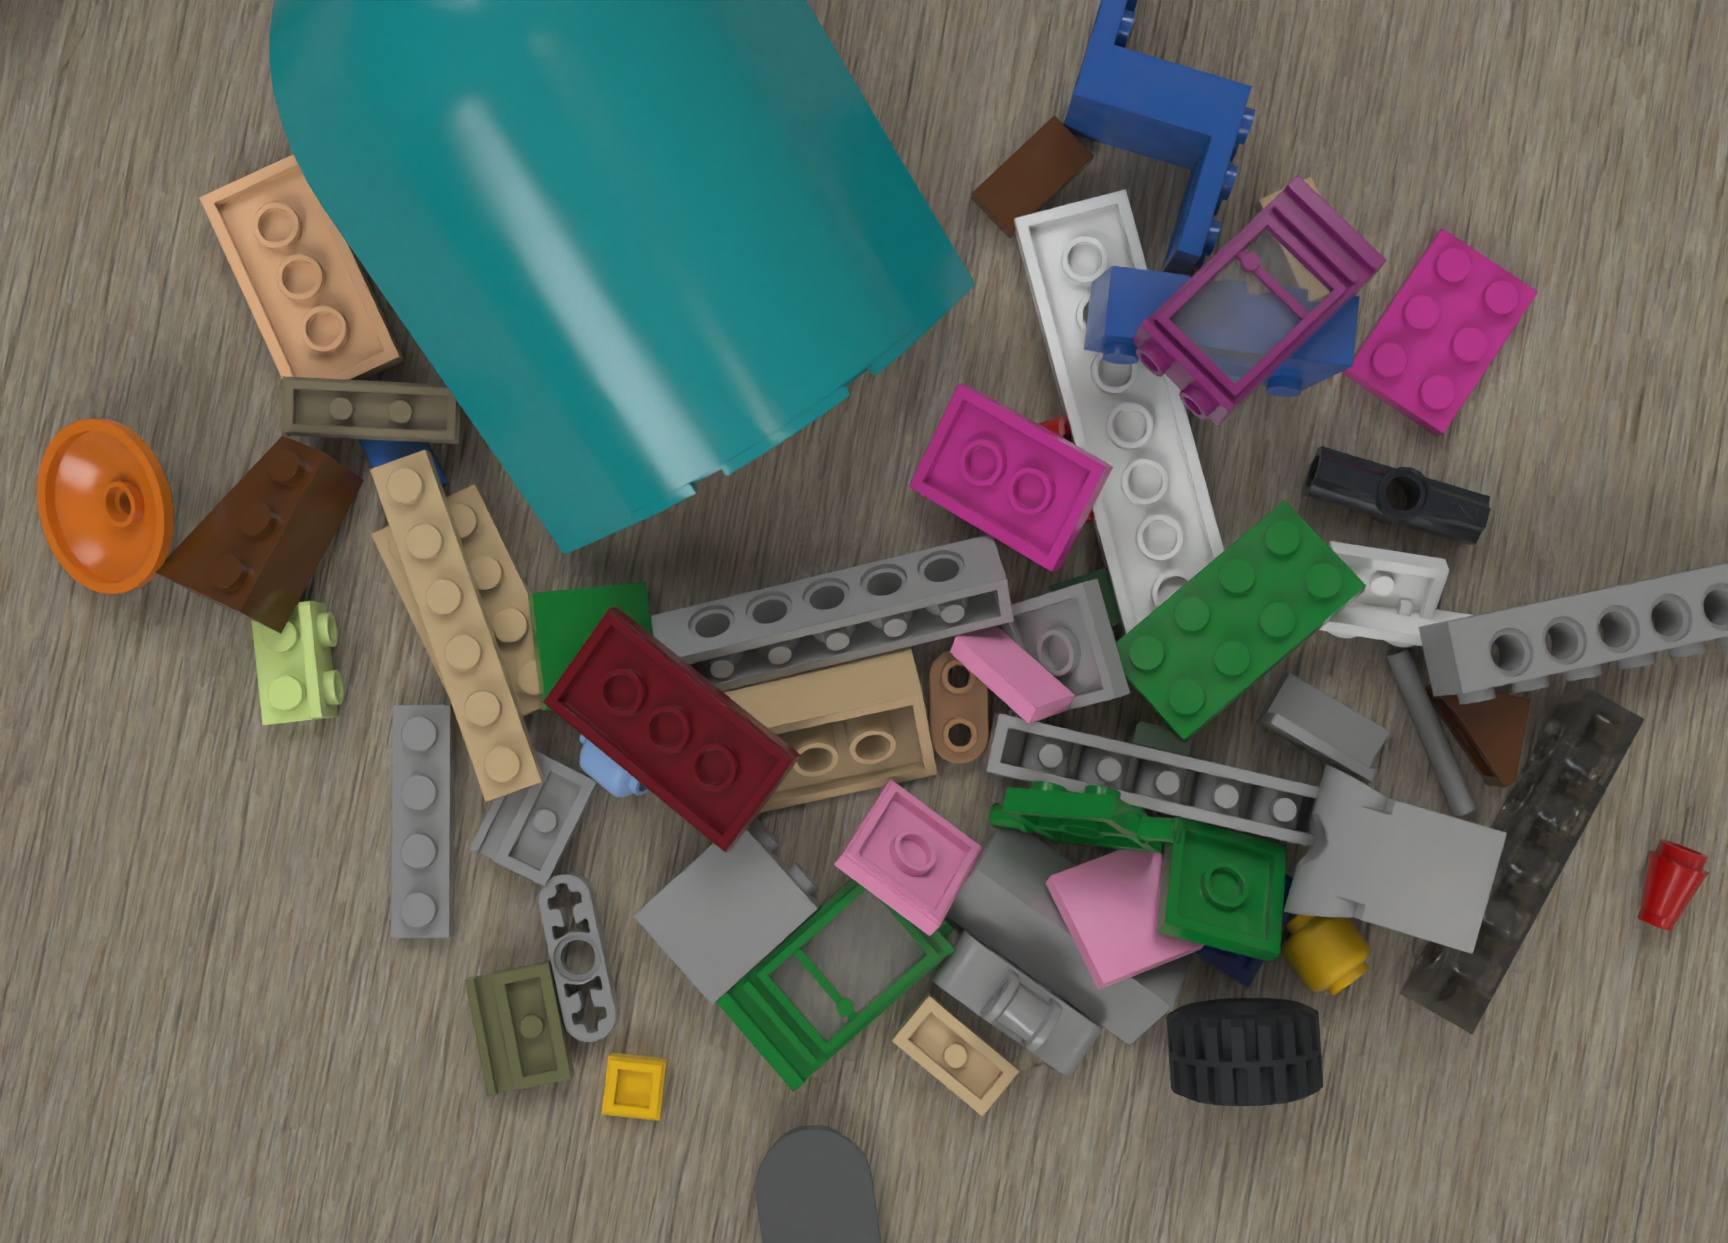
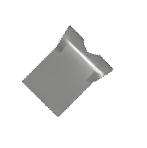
(1395, 865)

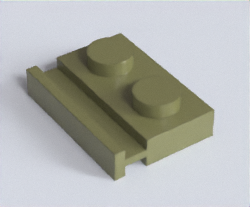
(519, 1028)

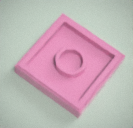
(909, 857)
(1114, 915)

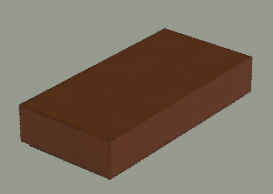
(1032, 175)

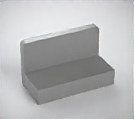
(1324, 727)

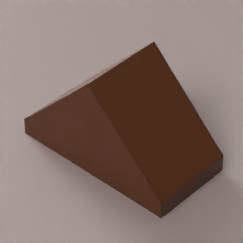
(1487, 732)

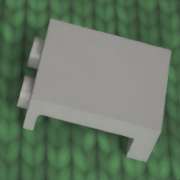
(729, 910)

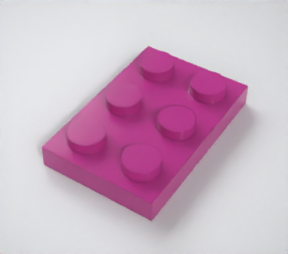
(1440, 332)
(1010, 477)

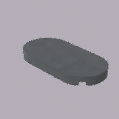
(816, 1190)

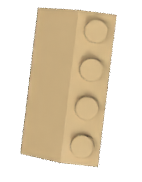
(849, 723)

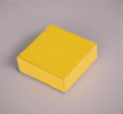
(634, 1086)

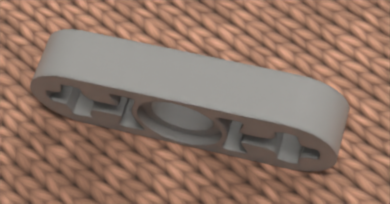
(601, 995)

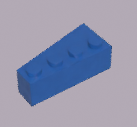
(1128, 296)

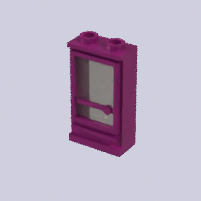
(1256, 302)

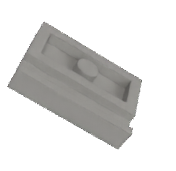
(535, 825)

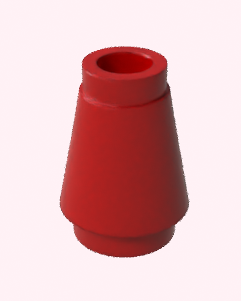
(1670, 883)

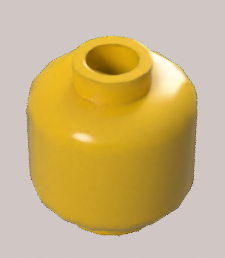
(1326, 952)

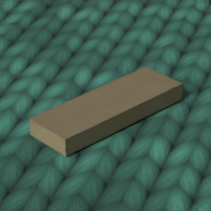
(370, 410)

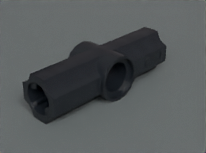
(1430, 503)

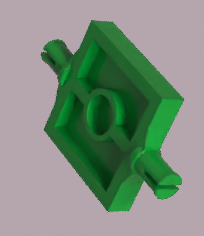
(1084, 818)

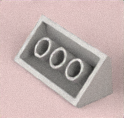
(1016, 916)

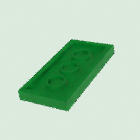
(1236, 620)

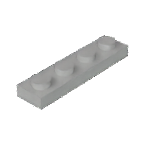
(423, 821)

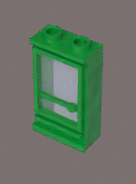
(831, 980)

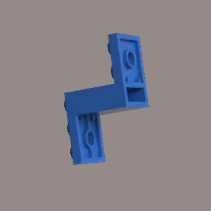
(1167, 116)

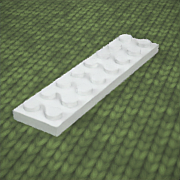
(1155, 504)

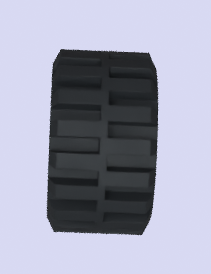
(1244, 1051)

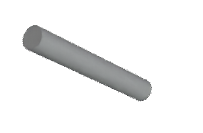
(1431, 732)

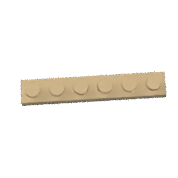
(457, 625)

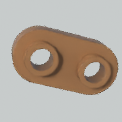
(955, 706)

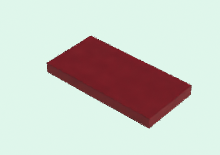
(671, 729)

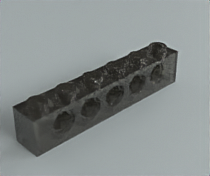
(1542, 825)

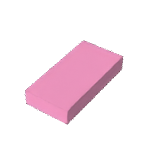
(1011, 674)

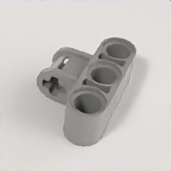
(1017, 1004)

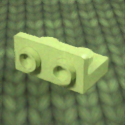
(297, 667)

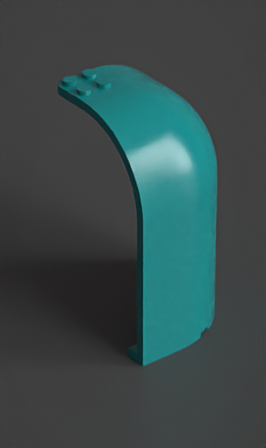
(615, 225)

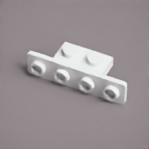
(1397, 597)

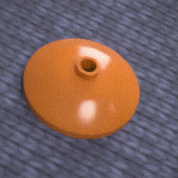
(105, 505)

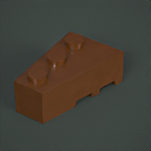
(267, 534)

